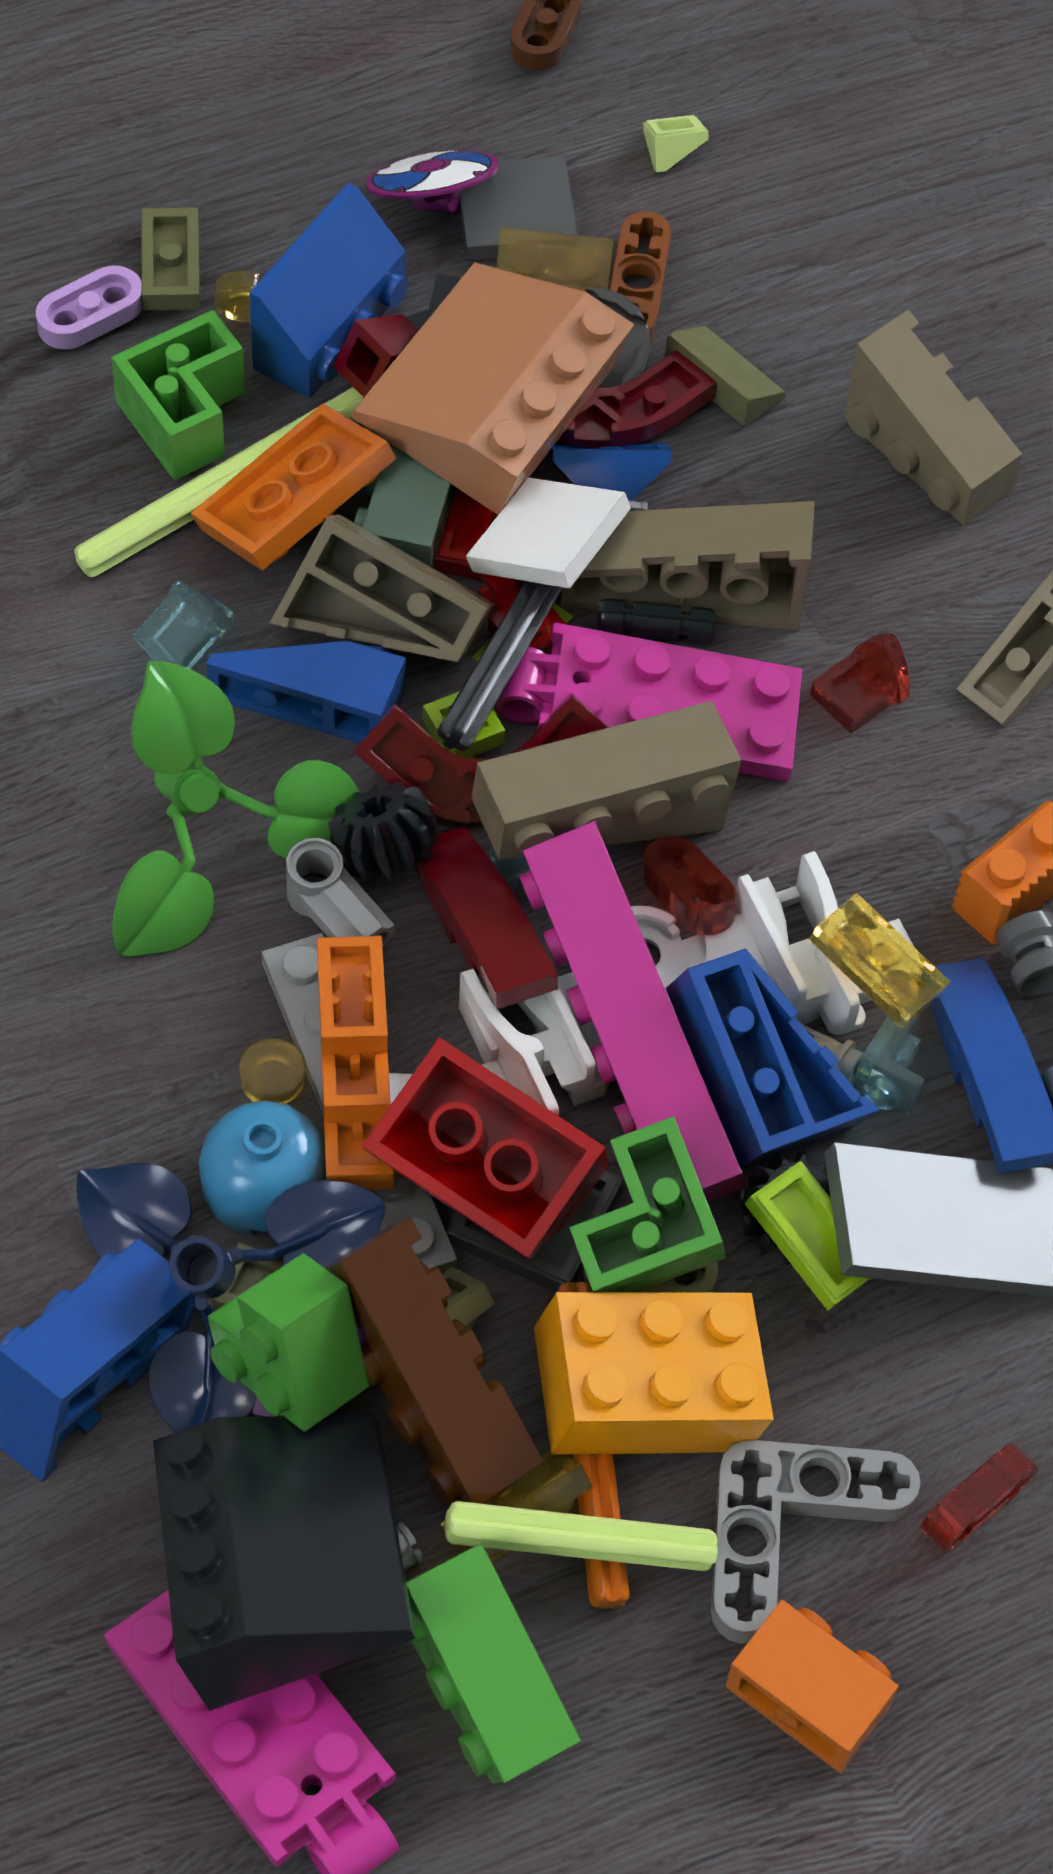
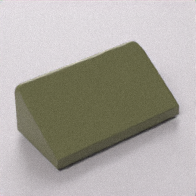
(740, 386)

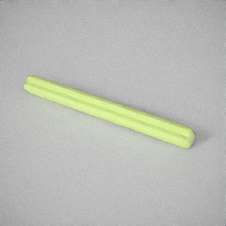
(176, 507)

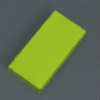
(802, 1225)

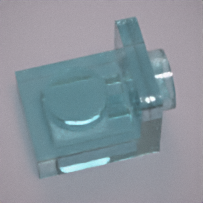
(884, 1067)

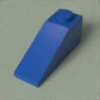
(319, 686)

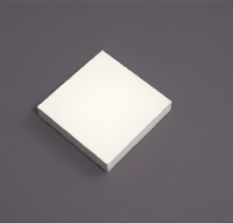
(548, 532)

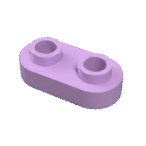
(84, 307)

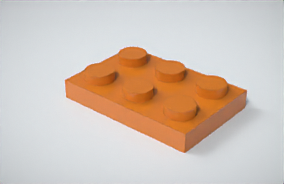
(293, 486)

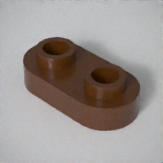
(543, 32)

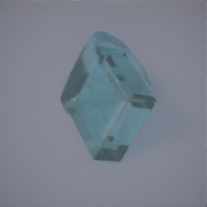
(184, 625)

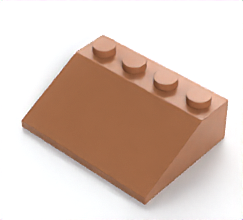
(494, 379)

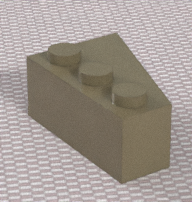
(926, 425)
(381, 596)

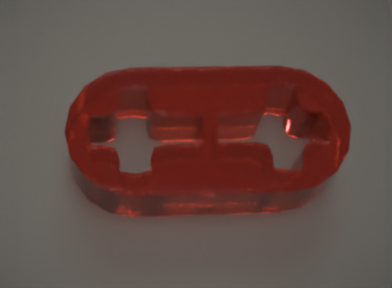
(699, 879)
(979, 1497)

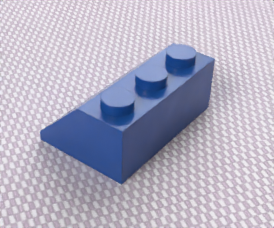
(328, 278)

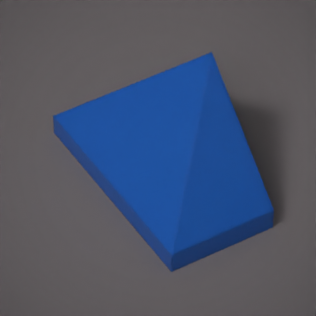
(613, 467)

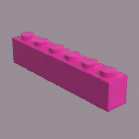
(625, 1000)

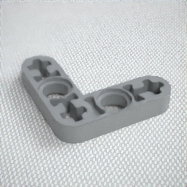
(783, 1494)

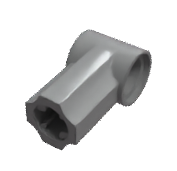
(337, 903)

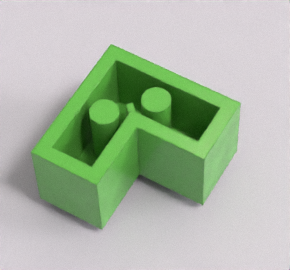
(174, 391)
(664, 1228)
(292, 1342)

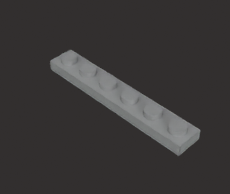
(294, 981)

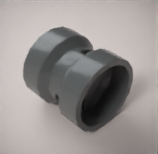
(1029, 945)

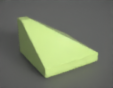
(673, 139)

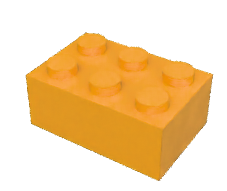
(651, 1372)

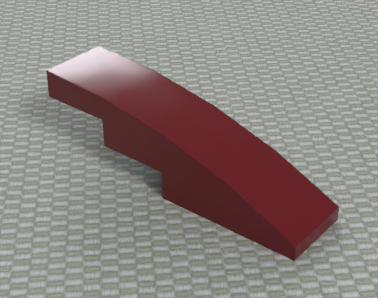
(485, 920)

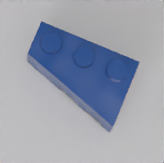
(760, 1061)
(83, 1350)

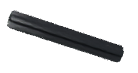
(497, 665)

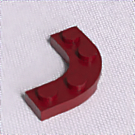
(642, 405)
(409, 754)

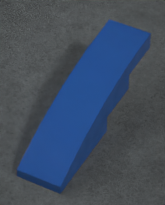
(995, 1066)

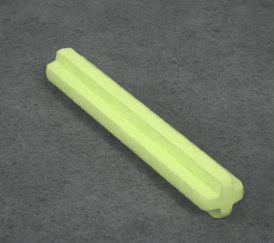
(580, 1536)

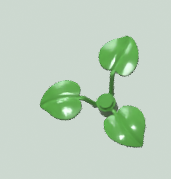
(171, 729)

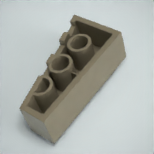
(733, 558)
(632, 779)

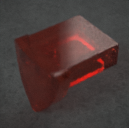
(864, 682)

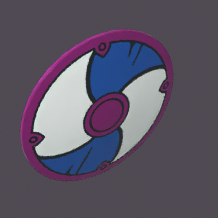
(433, 178)

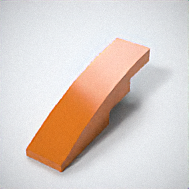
(353, 1056)

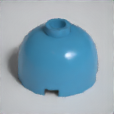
(255, 1158)

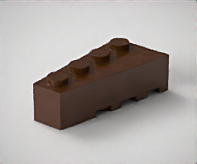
(432, 1370)

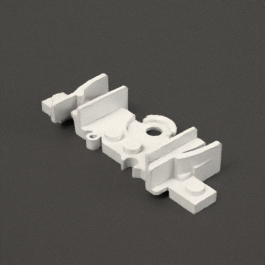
(564, 1046)

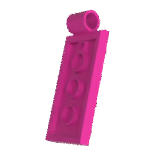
(642, 678)
(269, 1752)

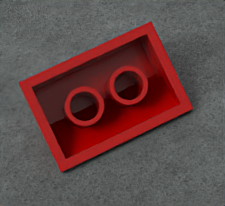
(487, 1150)

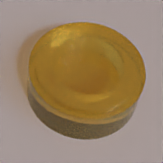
(233, 294)
(272, 1071)

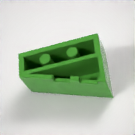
(486, 1668)

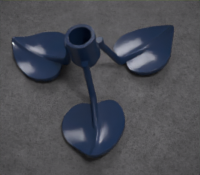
(155, 1206)

